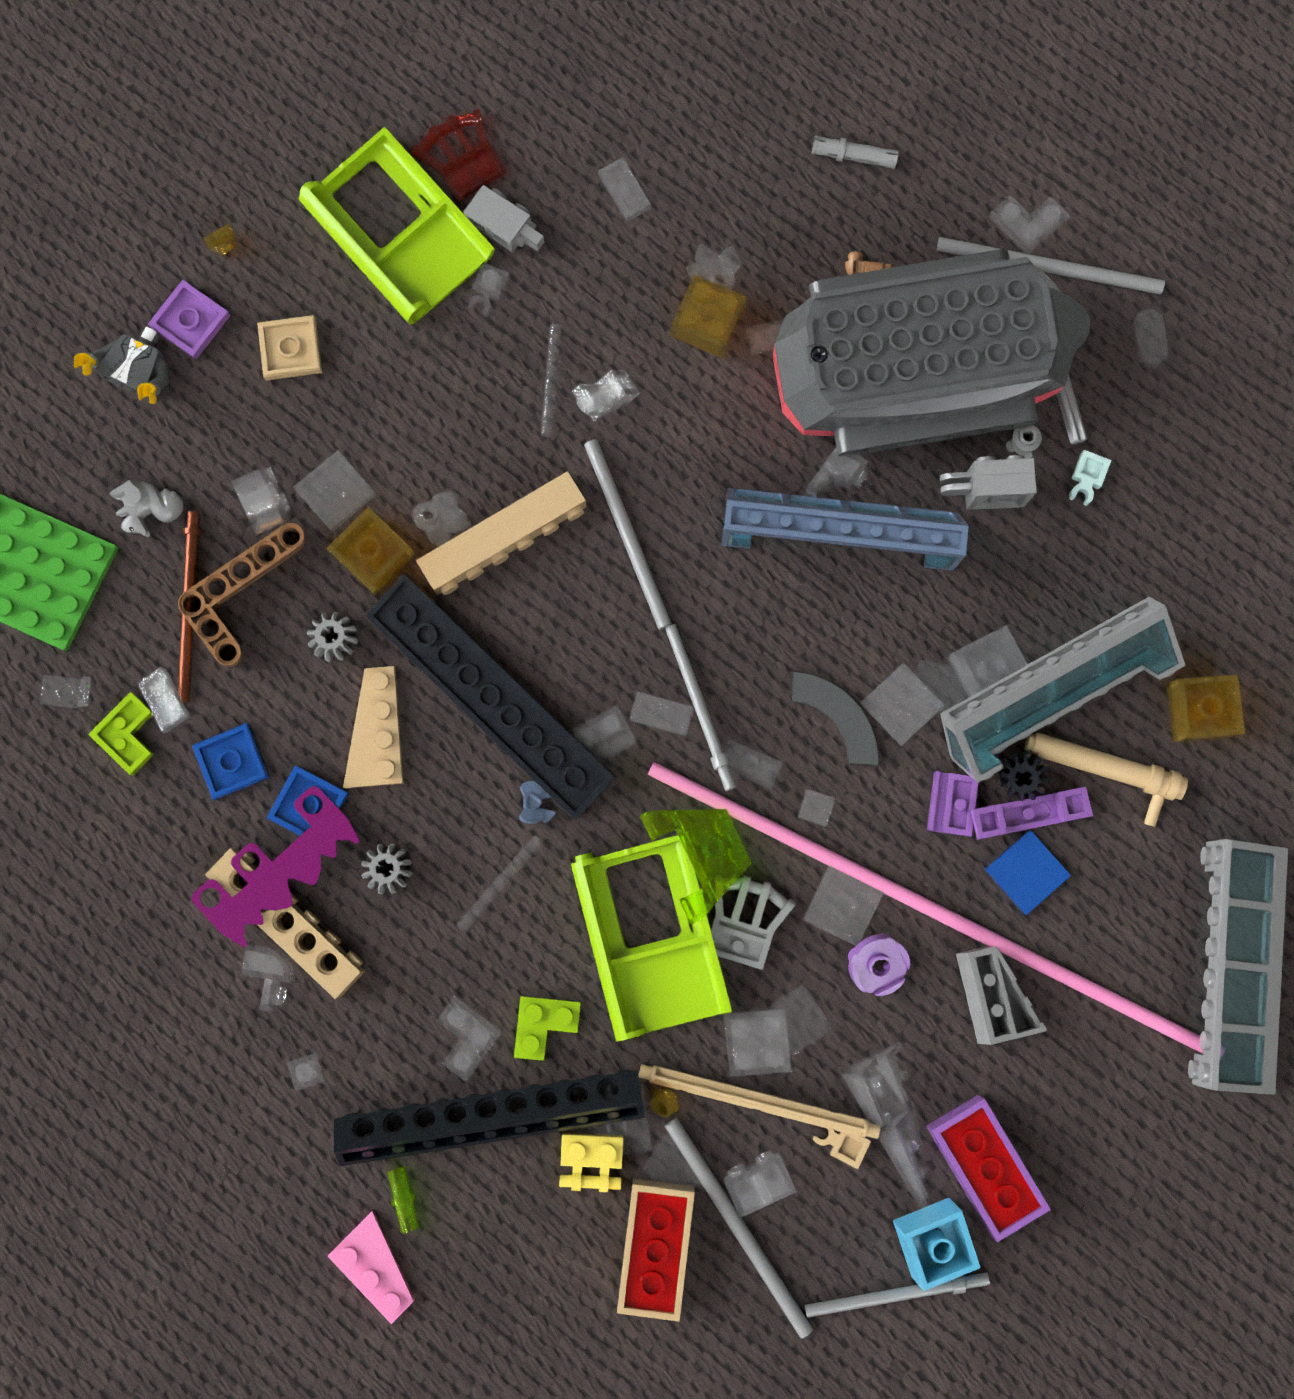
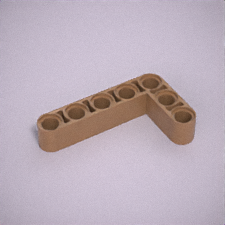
(233, 586)

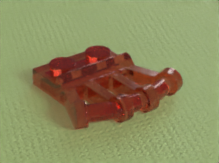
(470, 170)

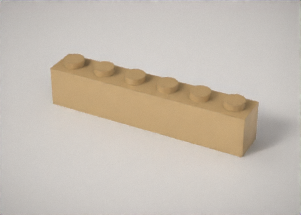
(502, 533)

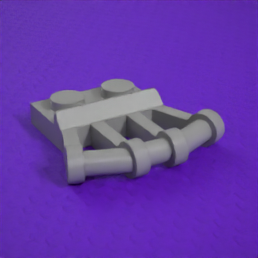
(745, 941)

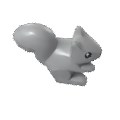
(143, 499)

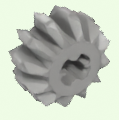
(324, 646)
(381, 878)

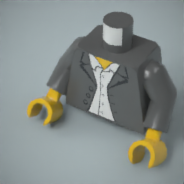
(130, 364)

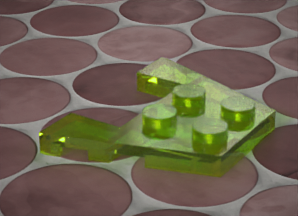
(711, 847)

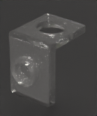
(65, 692)

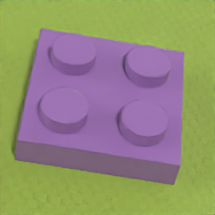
(189, 319)

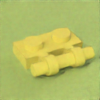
(591, 1150)

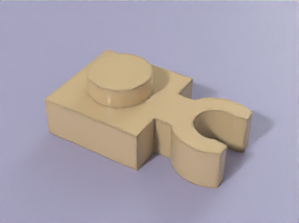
(845, 1147)

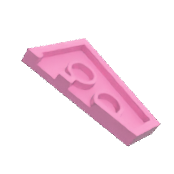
(373, 1269)

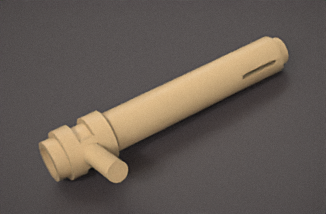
(1151, 778)

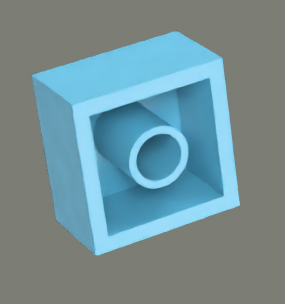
(936, 1244)

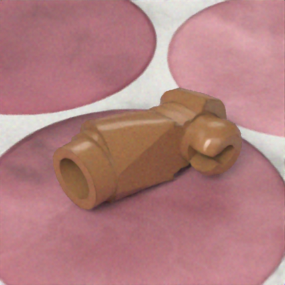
(856, 264)

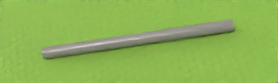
(1061, 267)
(739, 1228)

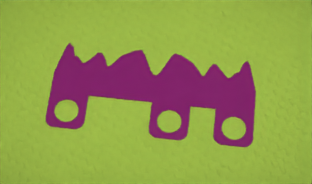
(269, 882)

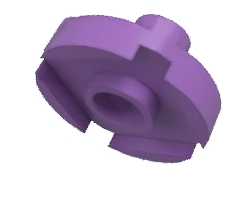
(867, 953)

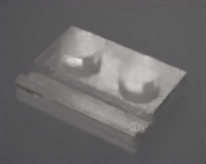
(606, 734)

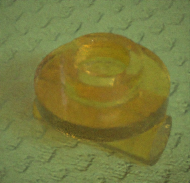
(221, 240)

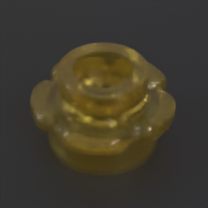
(664, 1102)

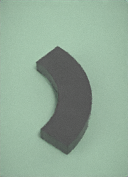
(843, 711)

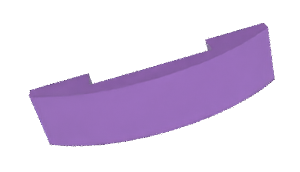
(1030, 813)

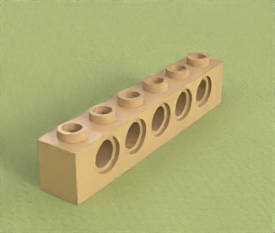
(291, 940)

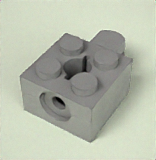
(993, 483)

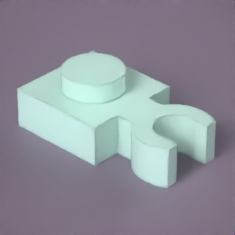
(1089, 473)

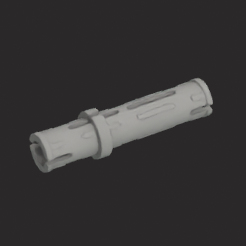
(856, 152)

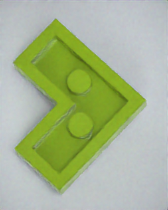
(117, 733)
(539, 1016)

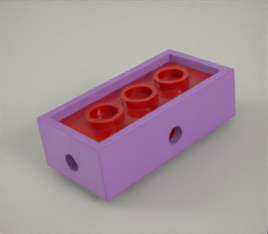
(988, 1168)

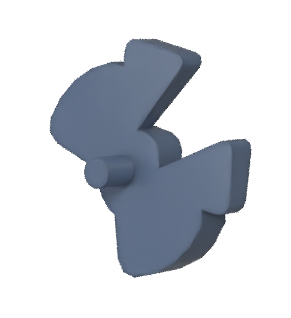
(531, 803)

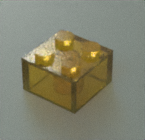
(708, 316)
(371, 551)
(1205, 708)

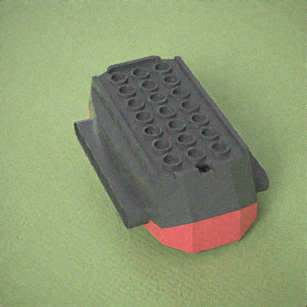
(926, 351)

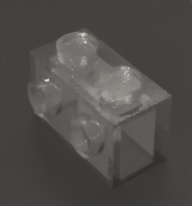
(759, 1183)

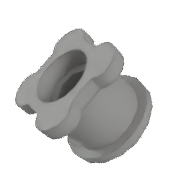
(1022, 447)

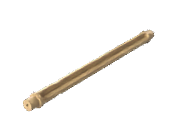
(760, 1101)

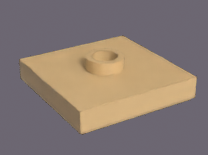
(289, 347)

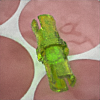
(402, 1199)

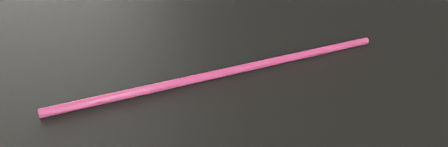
(927, 907)

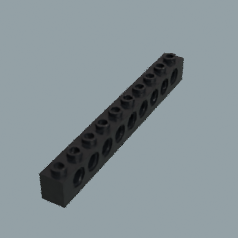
(474, 1129)

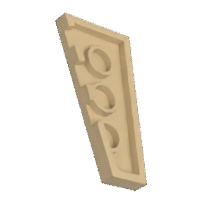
(376, 741)

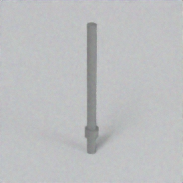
(720, 759)
(956, 1286)

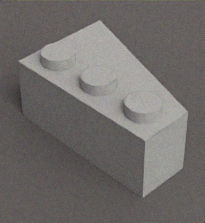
(994, 998)

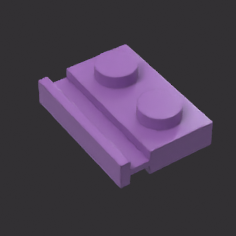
(951, 804)

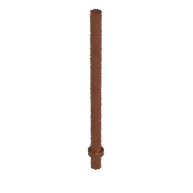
(192, 533)

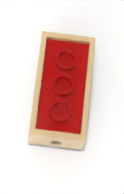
(656, 1250)

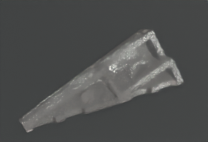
(880, 1093)

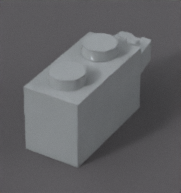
(503, 221)

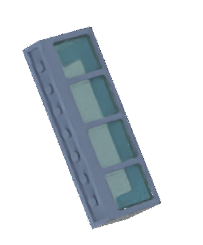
(841, 522)

